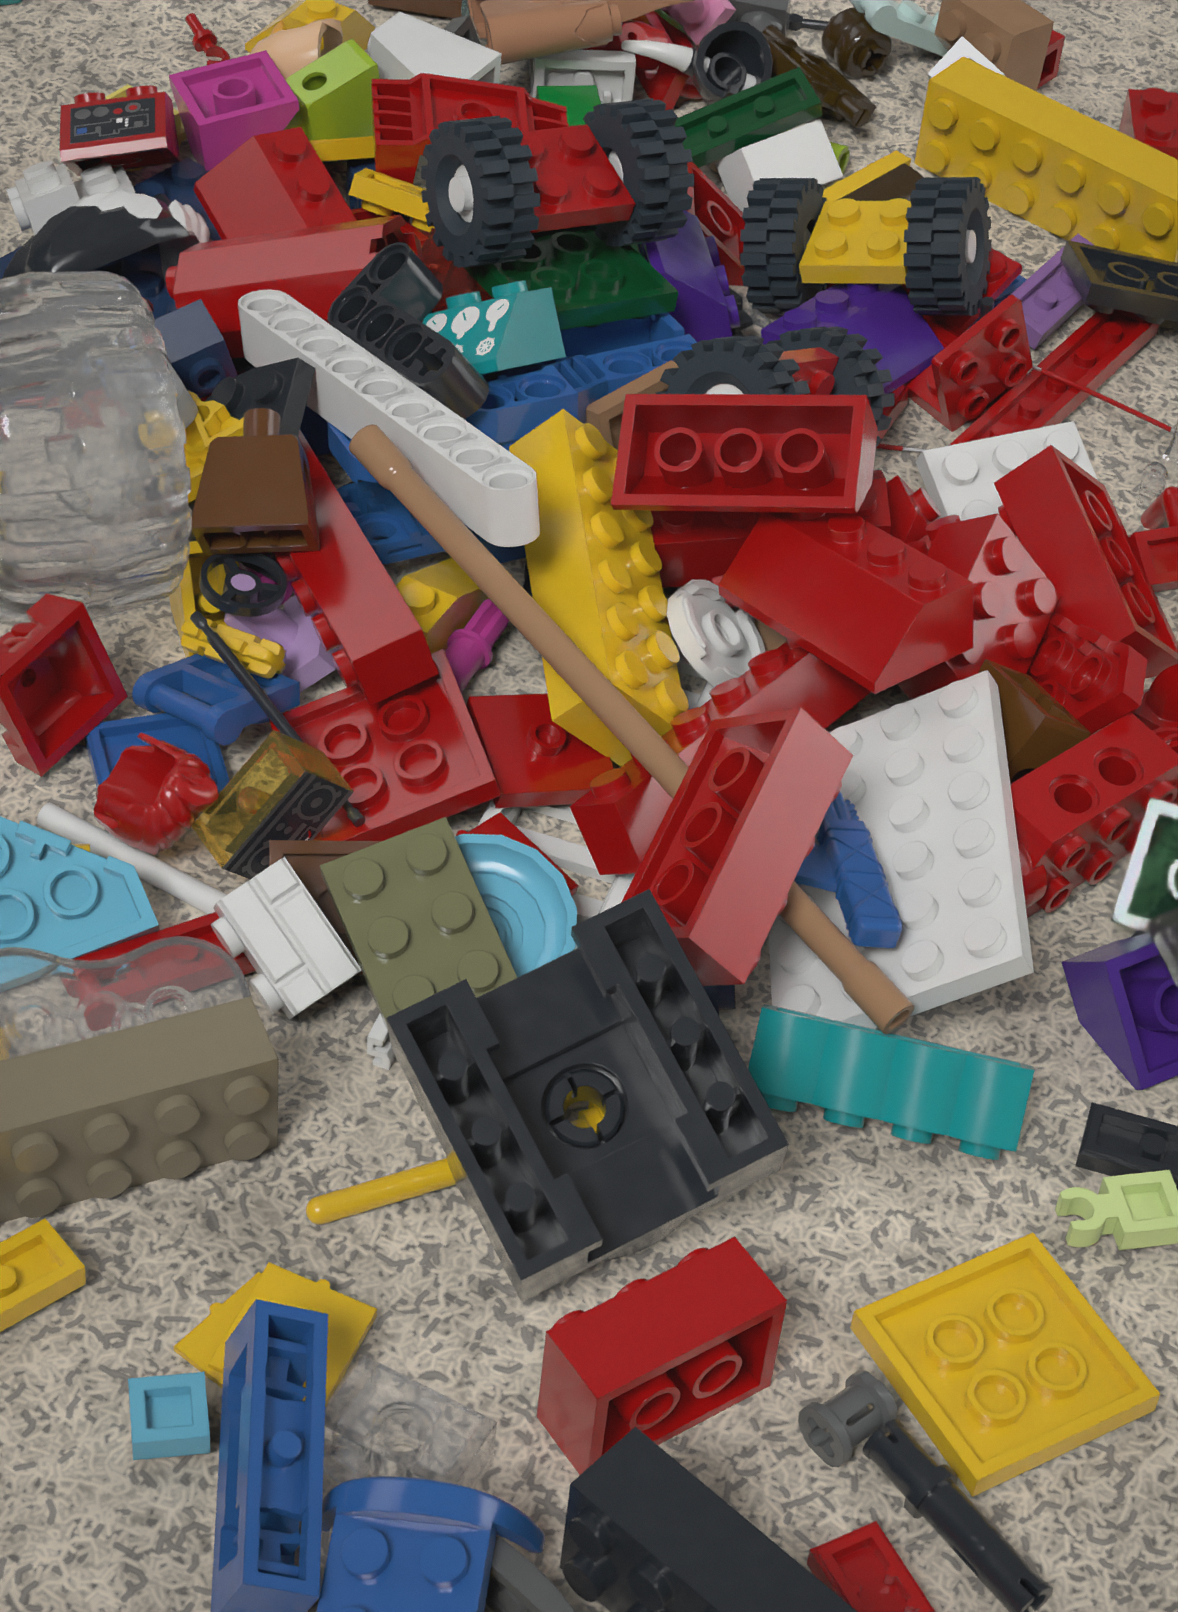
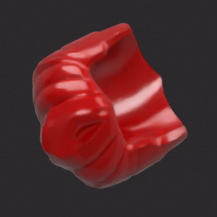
(154, 795)

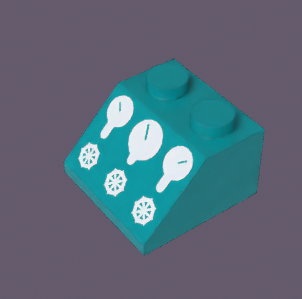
(504, 331)

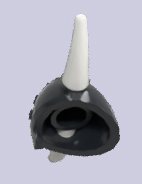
(723, 62)

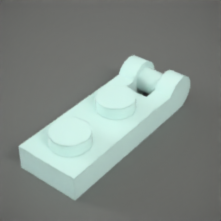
(902, 21)

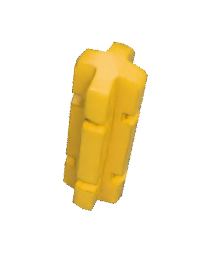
(256, 655)

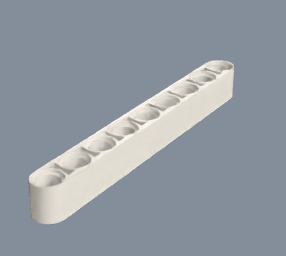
(354, 389)

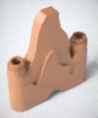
(552, 27)

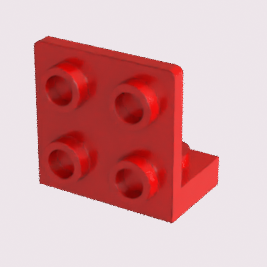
(975, 367)

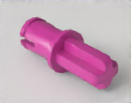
(471, 647)

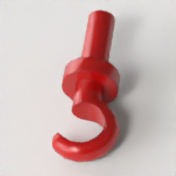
(205, 40)

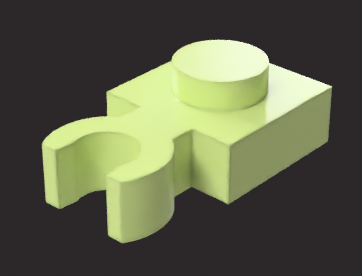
(1132, 1207)

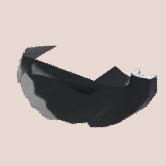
(107, 229)

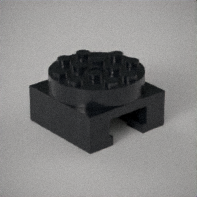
(604, 1027)

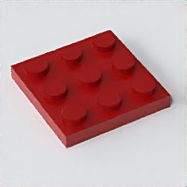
(401, 757)

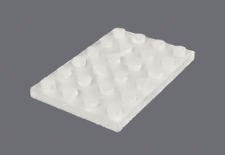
(944, 829)

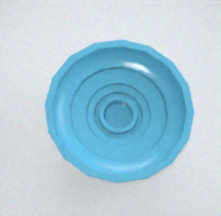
(523, 898)

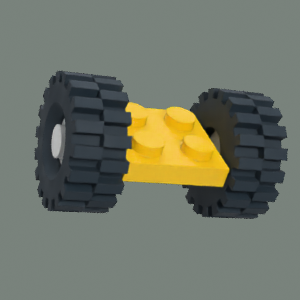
(931, 244)

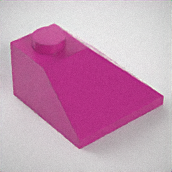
(230, 104)

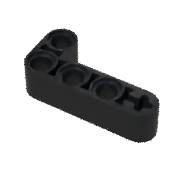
(384, 316)

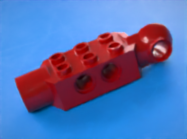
(1089, 807)

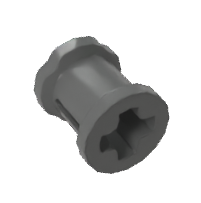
(847, 1418)

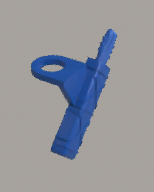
(850, 868)

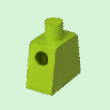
(335, 94)

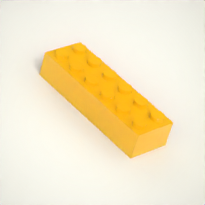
(1049, 162)
(598, 582)

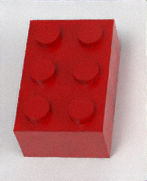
(1009, 600)
(661, 1353)

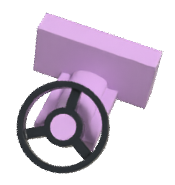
(256, 610)

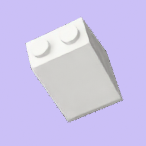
(412, 47)

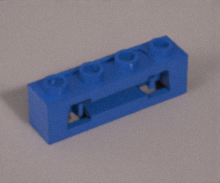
(271, 1462)

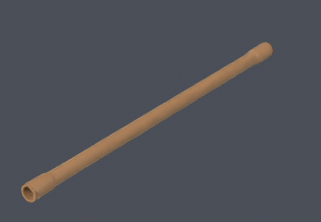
(393, 470)

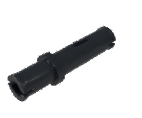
(934, 1495)

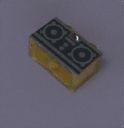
(276, 795)

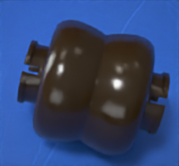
(855, 44)

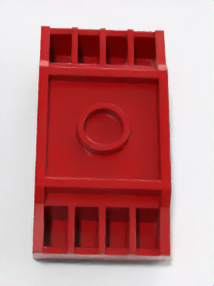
(410, 109)

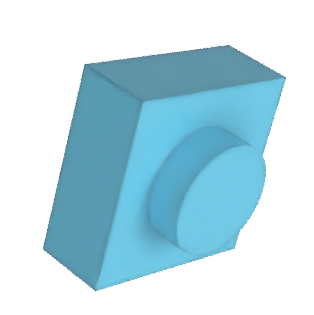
(169, 1416)

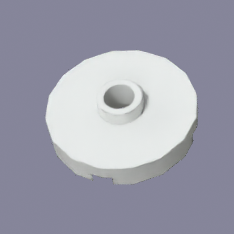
(711, 633)

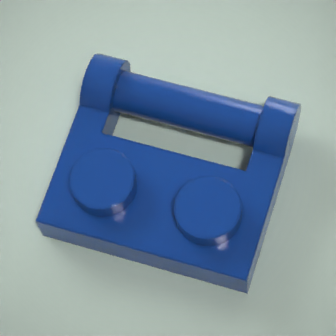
(221, 701)

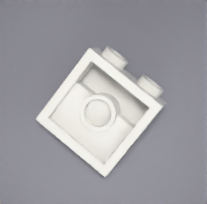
(50, 190)

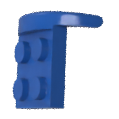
(415, 1545)

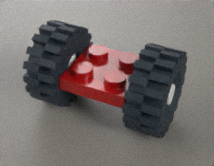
(501, 184)
(798, 364)

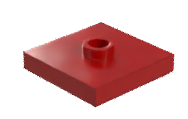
(532, 754)

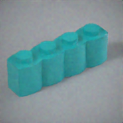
(890, 1079)

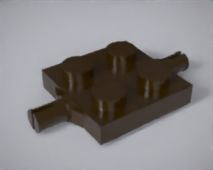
(835, 92)

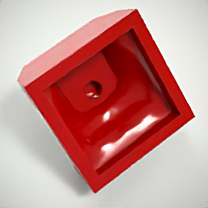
(54, 682)

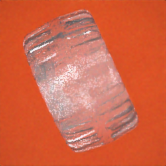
(87, 448)

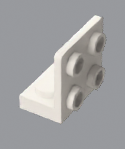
(608, 70)

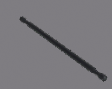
(259, 695)

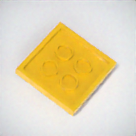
(1003, 1363)

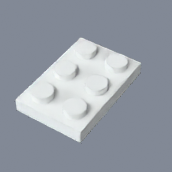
(964, 474)

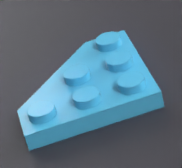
(65, 896)

